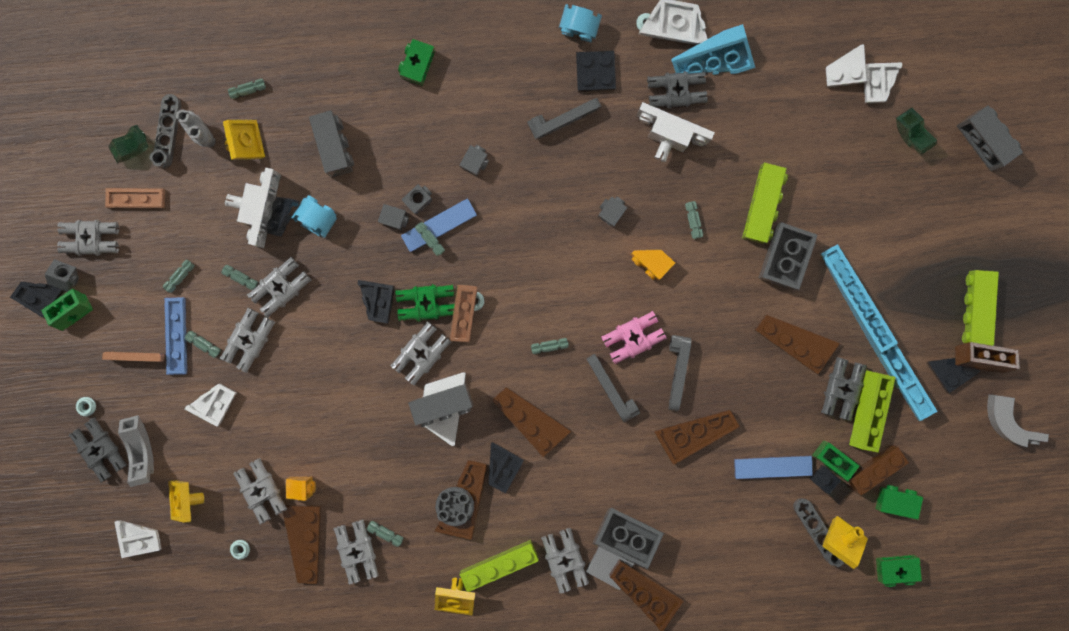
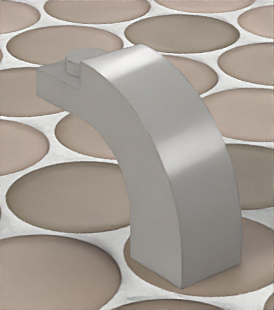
(1002, 420)
(138, 449)

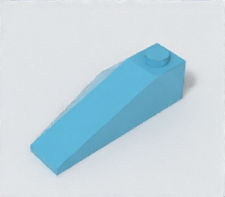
(721, 53)

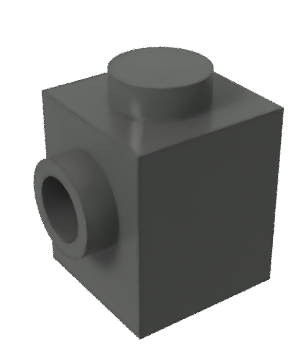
(474, 160)
(612, 210)

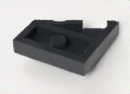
(280, 215)
(35, 296)
(377, 299)
(949, 374)
(503, 467)

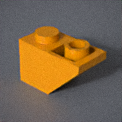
(654, 261)
(300, 488)

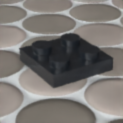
(595, 71)

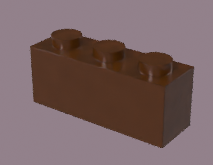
(987, 357)
(877, 469)

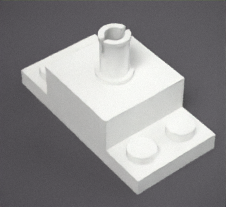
(672, 131)
(257, 206)

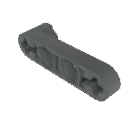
(541, 128)
(166, 131)
(681, 346)
(625, 410)
(816, 532)

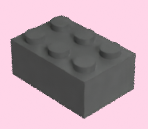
(990, 138)
(331, 144)
(788, 256)
(441, 405)
(628, 538)

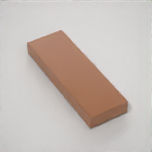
(134, 198)
(463, 313)
(159, 357)

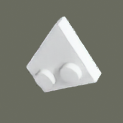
(848, 69)
(879, 81)
(213, 404)
(136, 539)

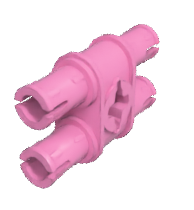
(631, 348)

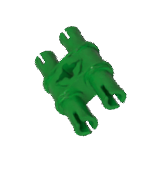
(418, 294)

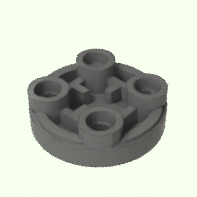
(454, 506)

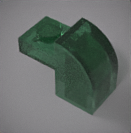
(913, 132)
(129, 145)

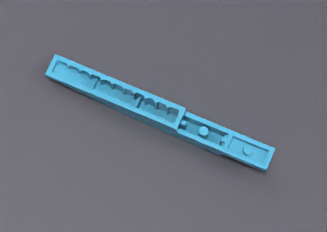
(878, 333)

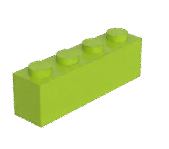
(764, 203)
(981, 307)
(872, 411)
(499, 566)

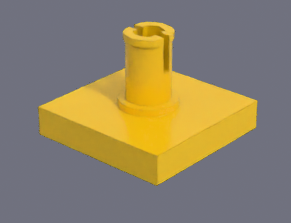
(243, 139)
(181, 500)
(845, 542)
(454, 599)

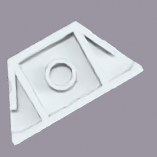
(675, 22)
(447, 428)

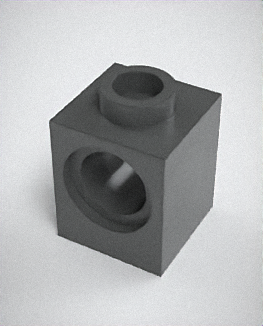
(409, 199)
(393, 217)
(59, 269)

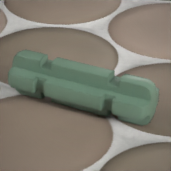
(246, 88)
(694, 220)
(429, 239)
(178, 276)
(239, 277)
(202, 344)
(549, 346)
(385, 533)

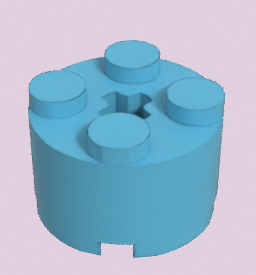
(579, 22)
(314, 217)

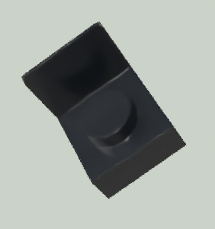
(830, 484)

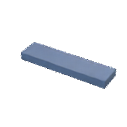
(441, 224)
(175, 335)
(773, 467)

